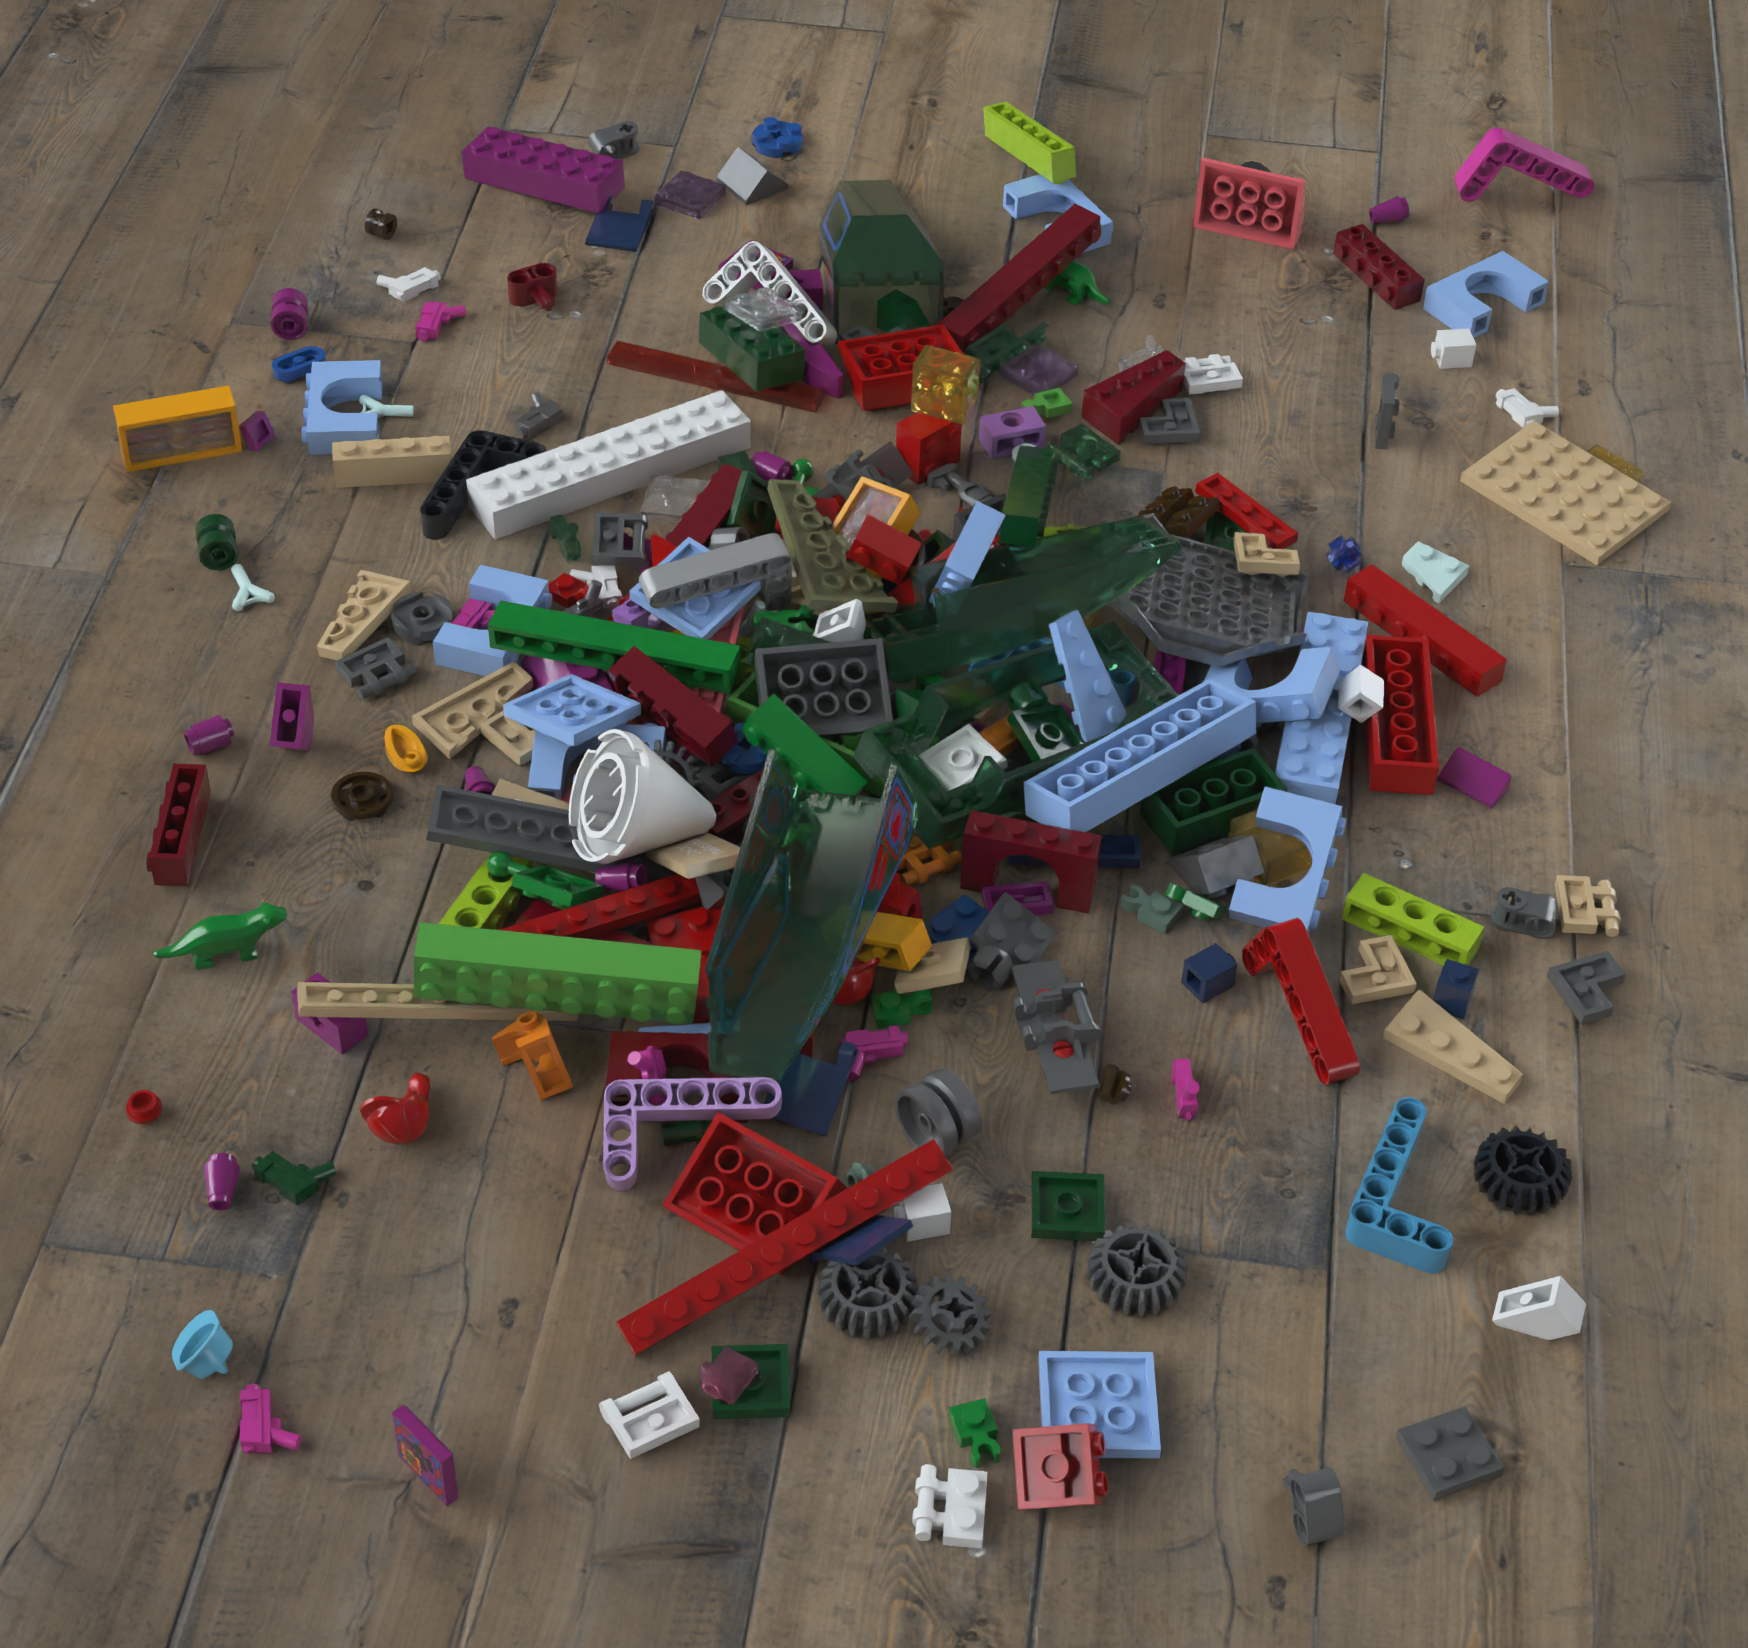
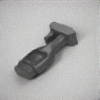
(967, 491)

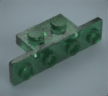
(1002, 346)

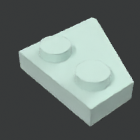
(1434, 569)

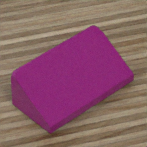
(1475, 777)

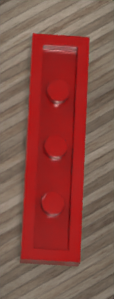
(1247, 512)

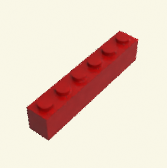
(1407, 615)

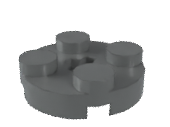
(434, 609)

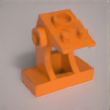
(532, 1039)

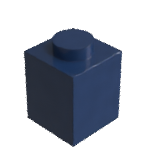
(1209, 973)
(1456, 987)

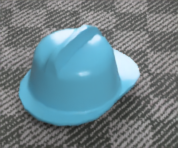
(202, 1346)

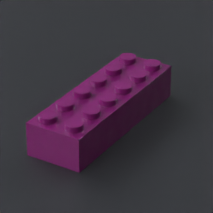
(543, 169)

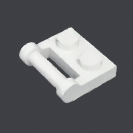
(653, 1423)

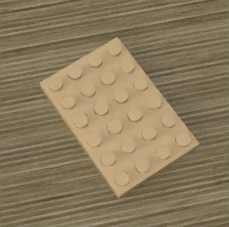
(1565, 492)

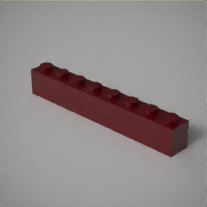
(1023, 276)

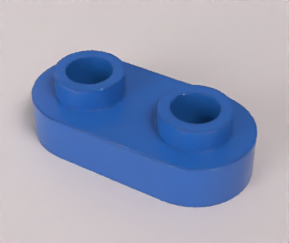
(297, 363)

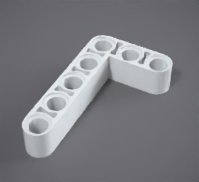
(782, 284)

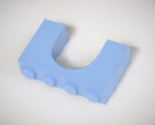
(1041, 195)
(1499, 274)
(336, 383)
(969, 549)
(470, 648)
(1297, 697)
(553, 757)
(1316, 826)

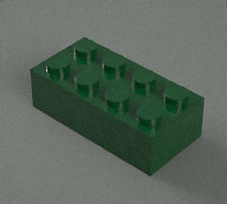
(756, 357)
(1206, 799)

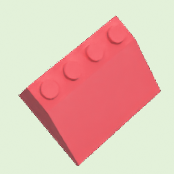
(1249, 203)

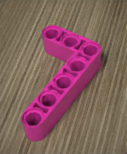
(1508, 149)

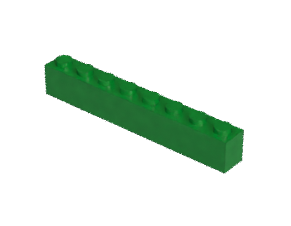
(603, 642)

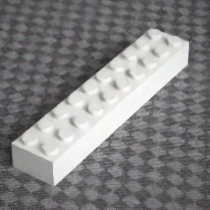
(608, 464)

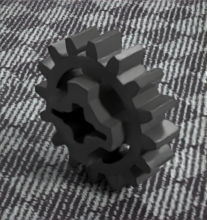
(950, 1315)

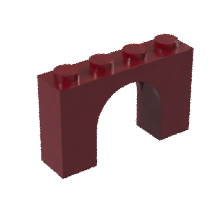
(1069, 852)
(677, 1049)

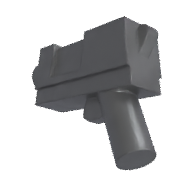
(539, 417)
(591, 605)

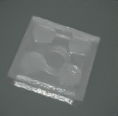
(763, 309)
(670, 497)

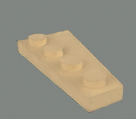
(362, 614)
(457, 718)
(1447, 1044)

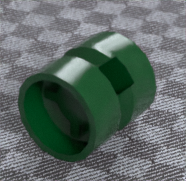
(216, 542)

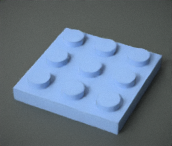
(702, 615)
(572, 710)
(1104, 1390)

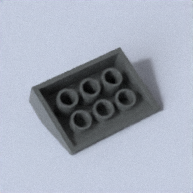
(828, 685)

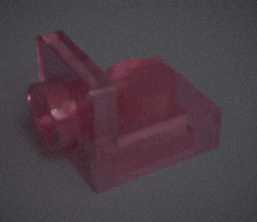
(727, 1375)

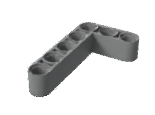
(721, 569)

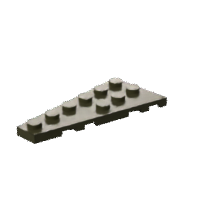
(820, 554)

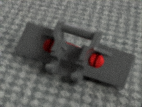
(882, 466)
(1043, 1025)

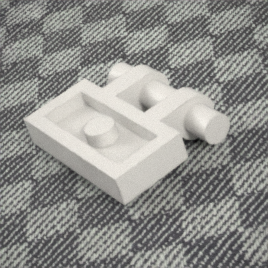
(1211, 374)
(964, 1507)

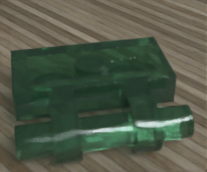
(1089, 448)

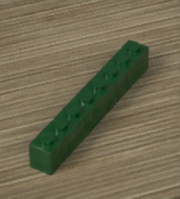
(1029, 496)

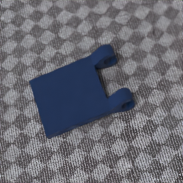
(618, 228)
(814, 1090)
(863, 1241)

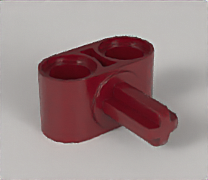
(533, 285)

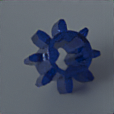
(1344, 553)

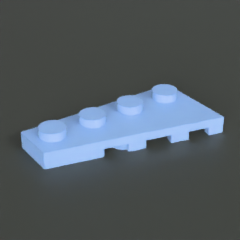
(1092, 691)

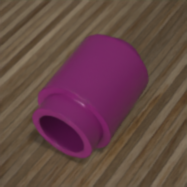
(771, 466)
(209, 735)

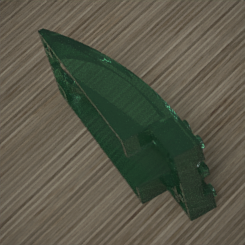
(1015, 596)
(951, 702)

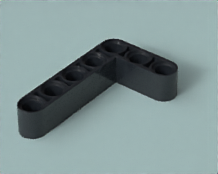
(478, 454)

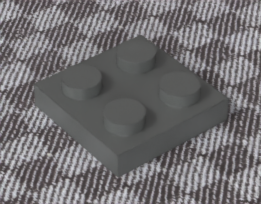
(1449, 1453)

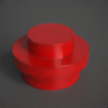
(143, 1107)

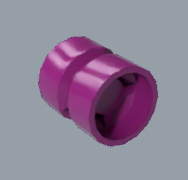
(289, 314)

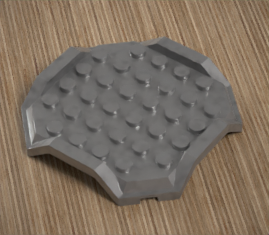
(1211, 611)

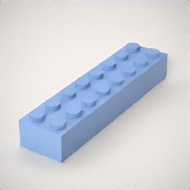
(1315, 748)
(1140, 758)

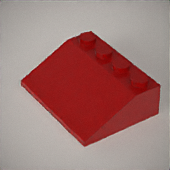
(883, 364)
(746, 1185)

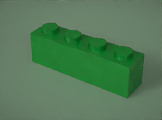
(803, 752)

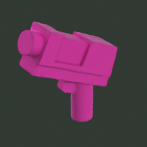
(433, 317)
(474, 614)
(874, 1046)
(652, 1066)
(1185, 1088)
(258, 1427)

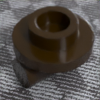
(1114, 1085)

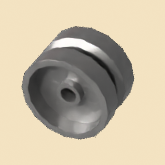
(940, 1110)

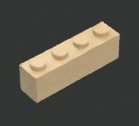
(390, 461)

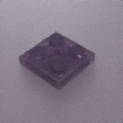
(690, 194)
(1038, 370)

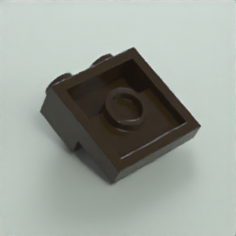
(1181, 511)

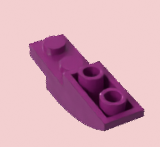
(819, 365)

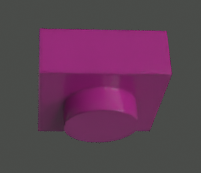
(257, 430)

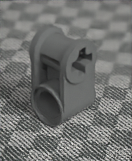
(614, 141)
(1528, 913)

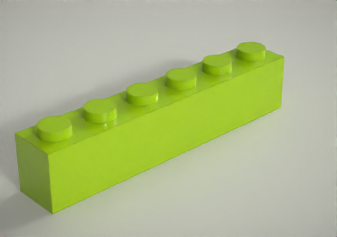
(1030, 142)

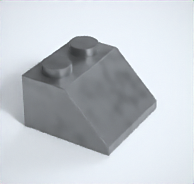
(1218, 865)

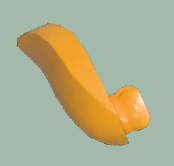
(404, 749)

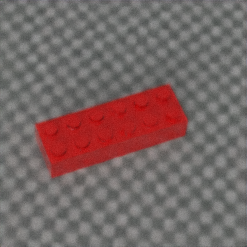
(1403, 733)

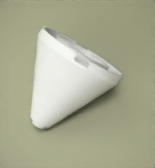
(632, 801)

